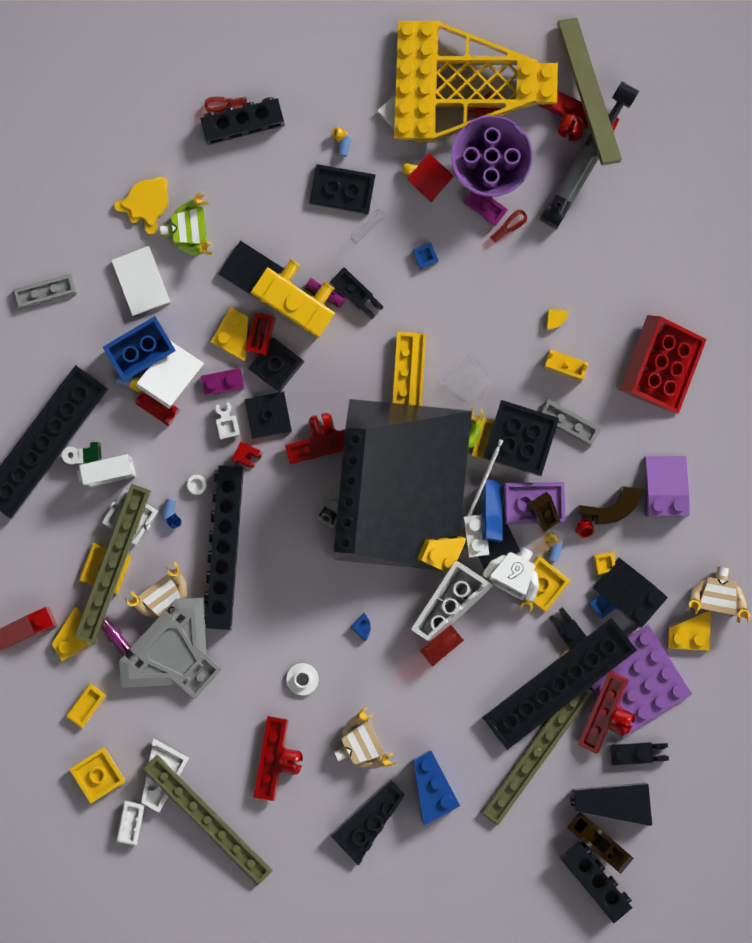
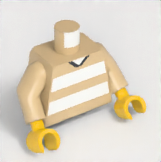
(161, 595)
(719, 596)
(362, 744)

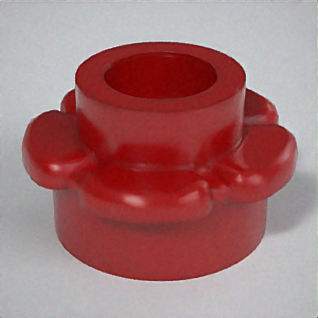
(585, 528)

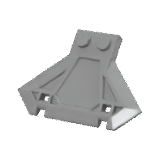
(172, 652)

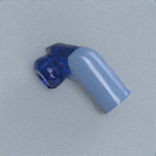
(170, 516)

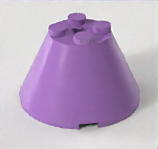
(495, 140)

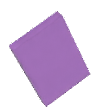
(520, 495)

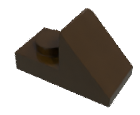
(544, 511)

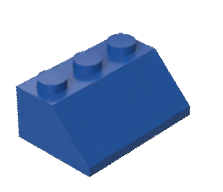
(139, 348)

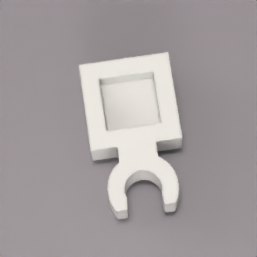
(228, 424)

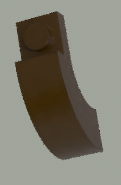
(625, 504)
(600, 842)

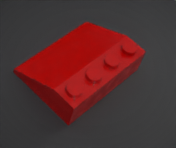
(662, 364)

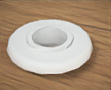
(292, 679)

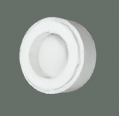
(196, 485)

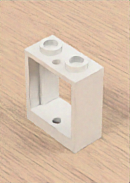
(106, 471)

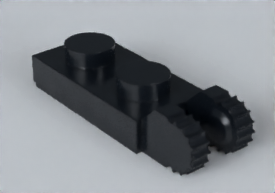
(355, 291)
(571, 632)
(636, 753)

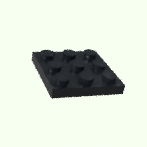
(525, 437)

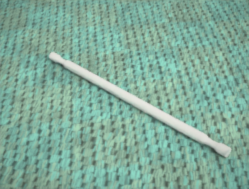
(484, 480)

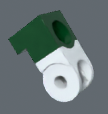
(82, 456)

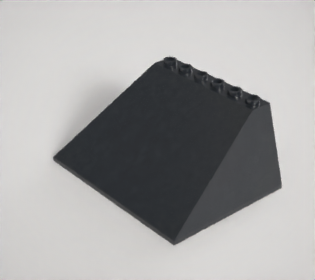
(400, 481)

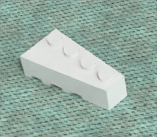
(451, 600)

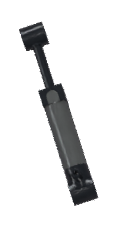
(583, 164)

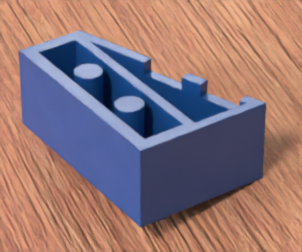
(433, 788)

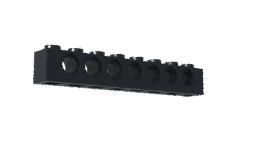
(222, 475)

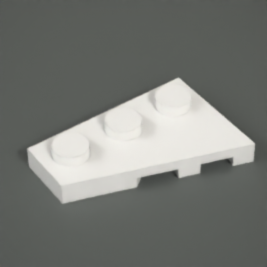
(153, 795)

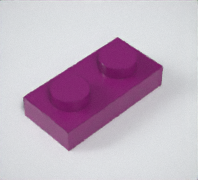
(486, 207)
(222, 382)

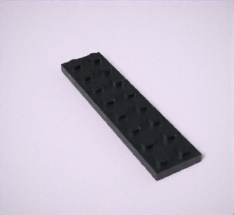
(47, 438)
(559, 683)

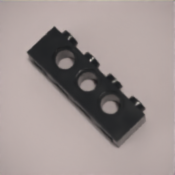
(235, 130)
(615, 909)

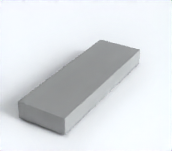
(44, 291)
(572, 423)

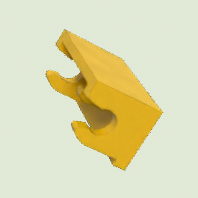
(566, 365)

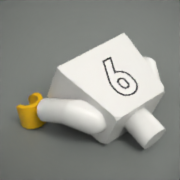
(514, 575)

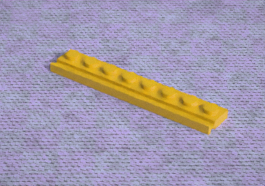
(409, 368)

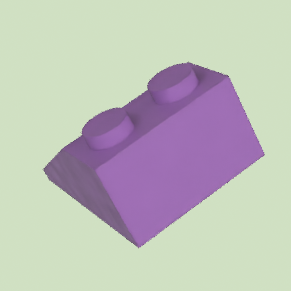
(666, 486)

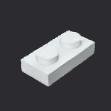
(476, 545)

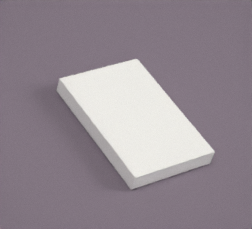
(141, 281)
(170, 376)

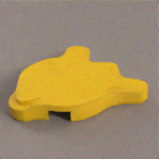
(146, 202)

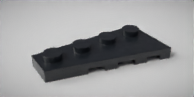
(364, 825)

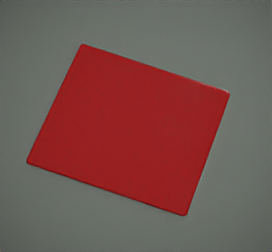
(430, 177)

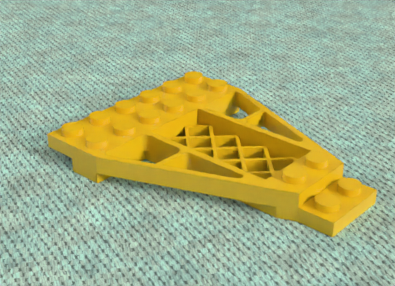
(419, 71)

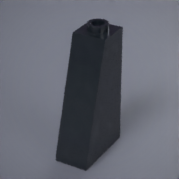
(618, 802)

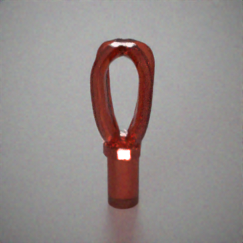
(231, 103)
(504, 230)

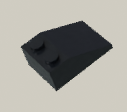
(630, 593)

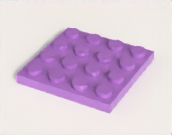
(652, 678)

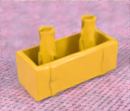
(293, 303)

